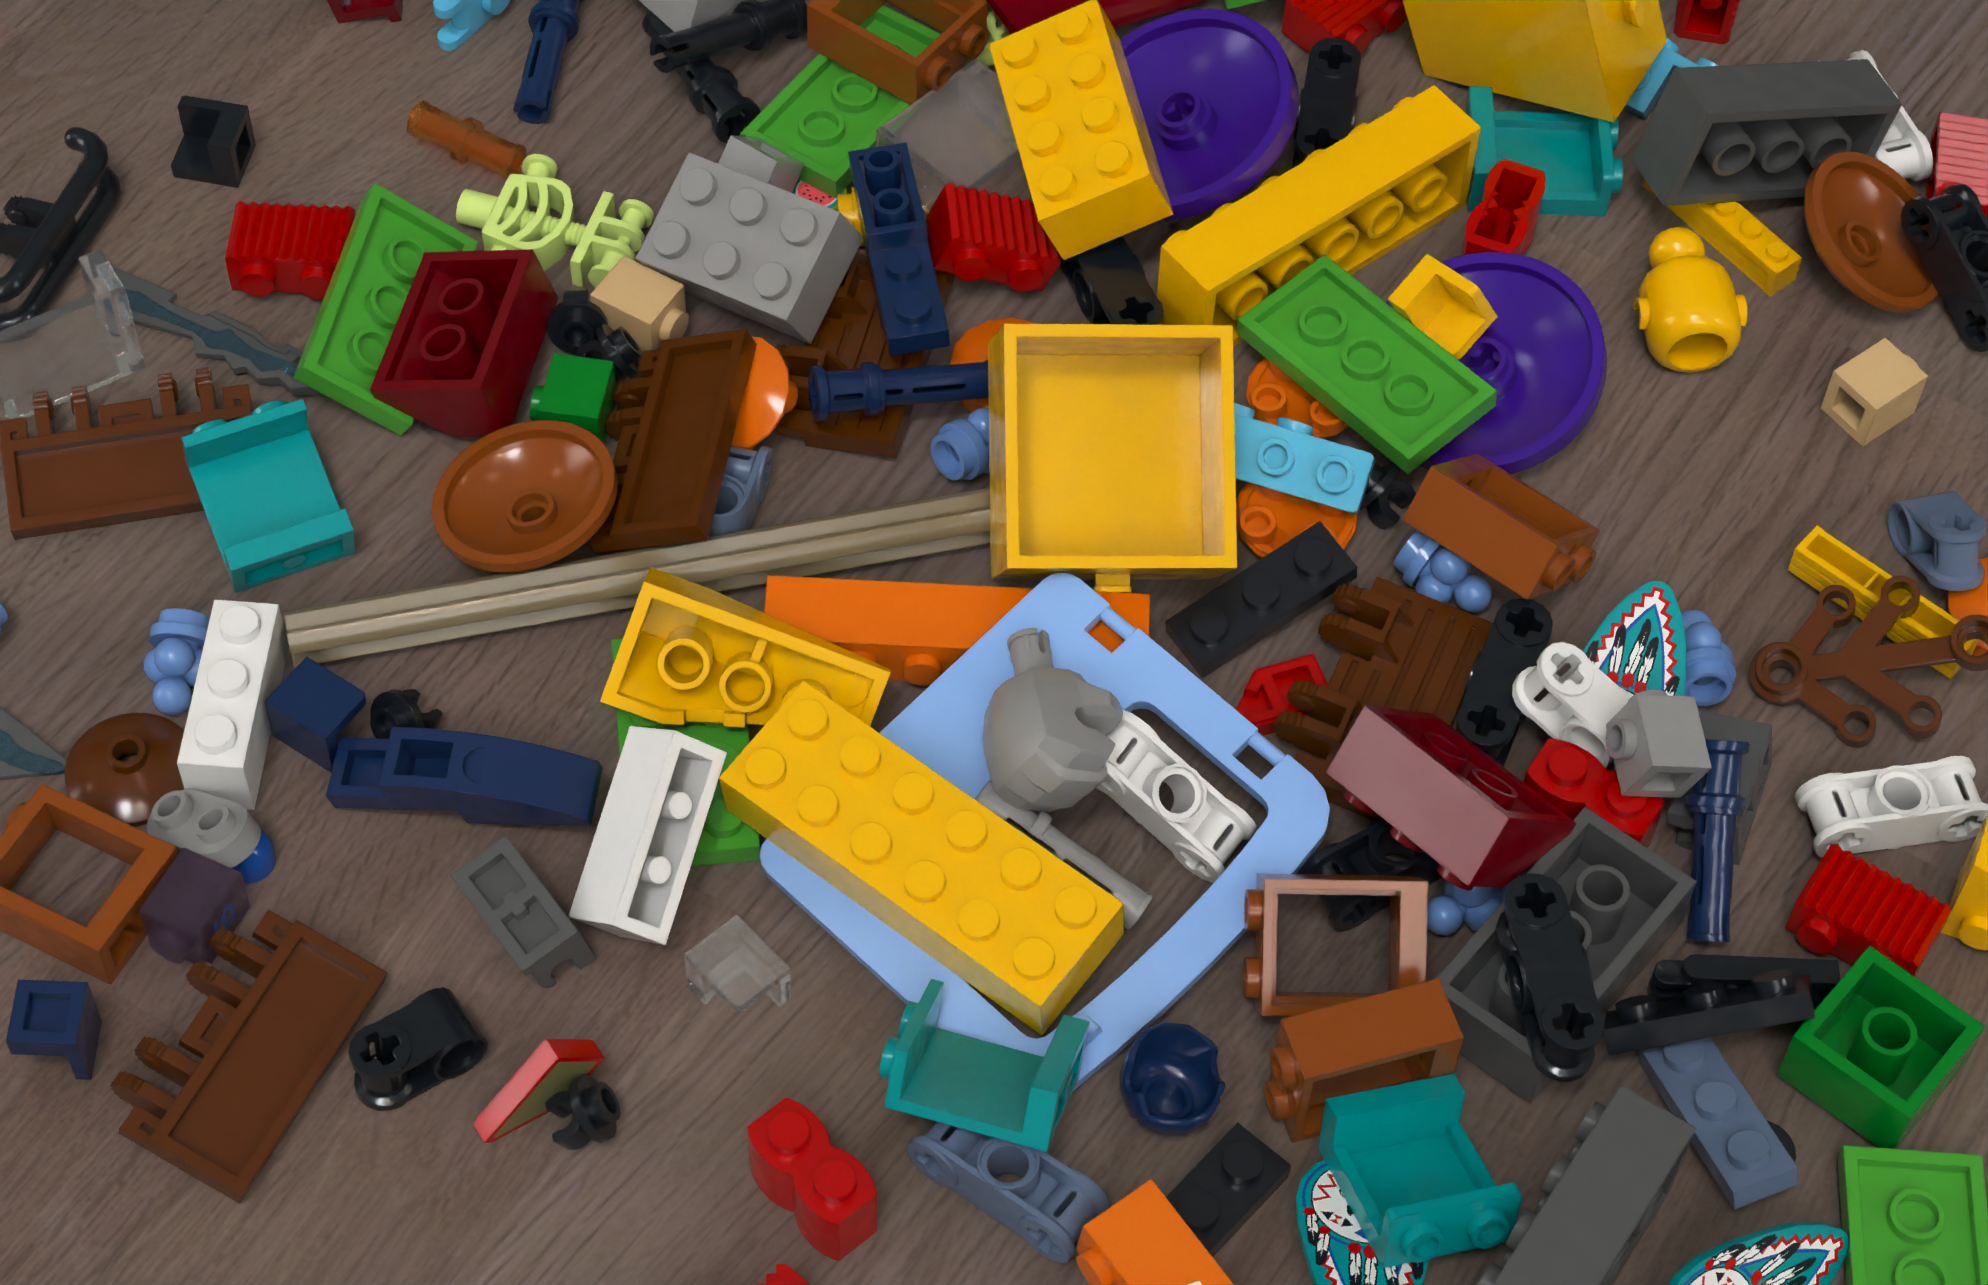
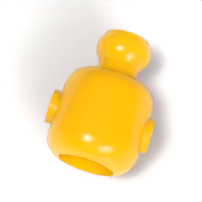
(1688, 305)

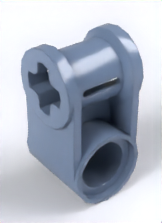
(742, 489)
(1939, 539)

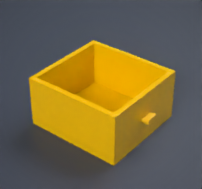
(1542, 51)
(1112, 452)

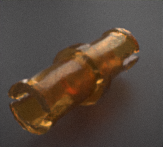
(465, 139)

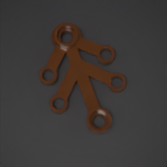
(1864, 662)

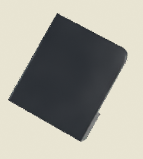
(214, 142)

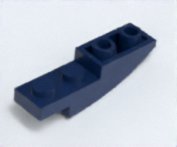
(898, 249)
(467, 773)

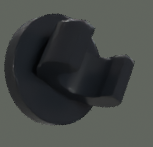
(574, 321)
(614, 346)
(1380, 488)
(400, 709)
(593, 1112)

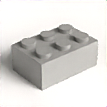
(750, 247)

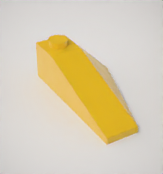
(723, 662)

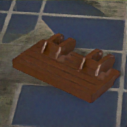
(844, 340)
(674, 439)
(110, 472)
(1417, 663)
(257, 1051)

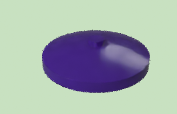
(1213, 103)
(1538, 354)

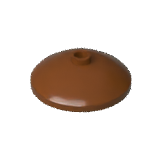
(1858, 233)
(524, 496)

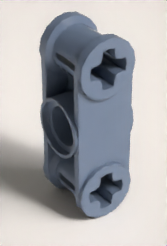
(1042, 1207)

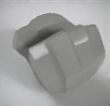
(1046, 730)

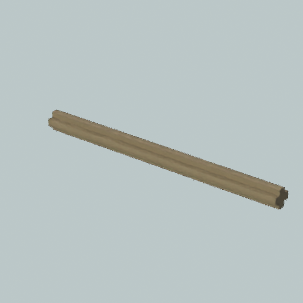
(615, 579)

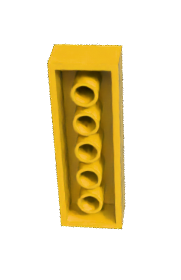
(1340, 202)
(923, 857)

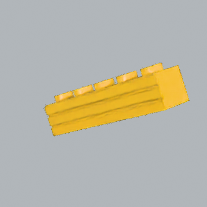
(1742, 241)
(1827, 562)

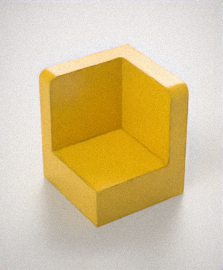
(1443, 306)

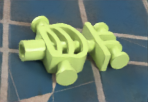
(511, 225)

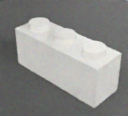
(227, 714)
(647, 834)

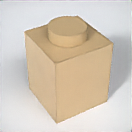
(642, 303)
(1874, 391)

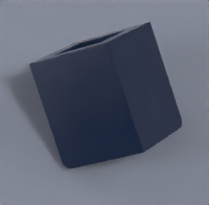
(312, 711)
(55, 1021)

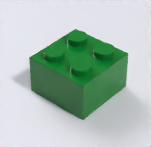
(1880, 1050)

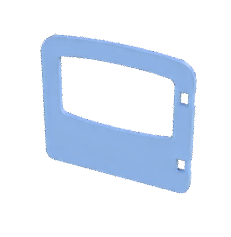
(946, 735)

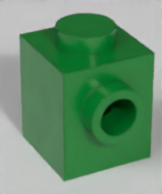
(576, 393)

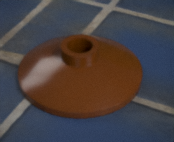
(129, 787)

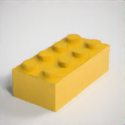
(1080, 129)

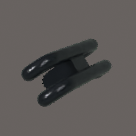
(50, 234)

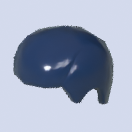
(1171, 1079)

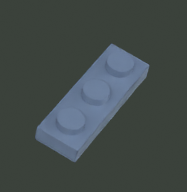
(1729, 1127)

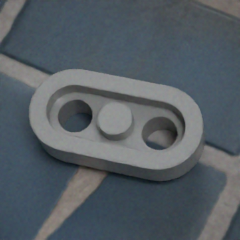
(205, 825)

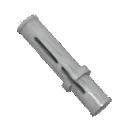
(1039, 825)

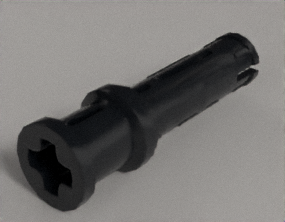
(750, 26)
(711, 89)

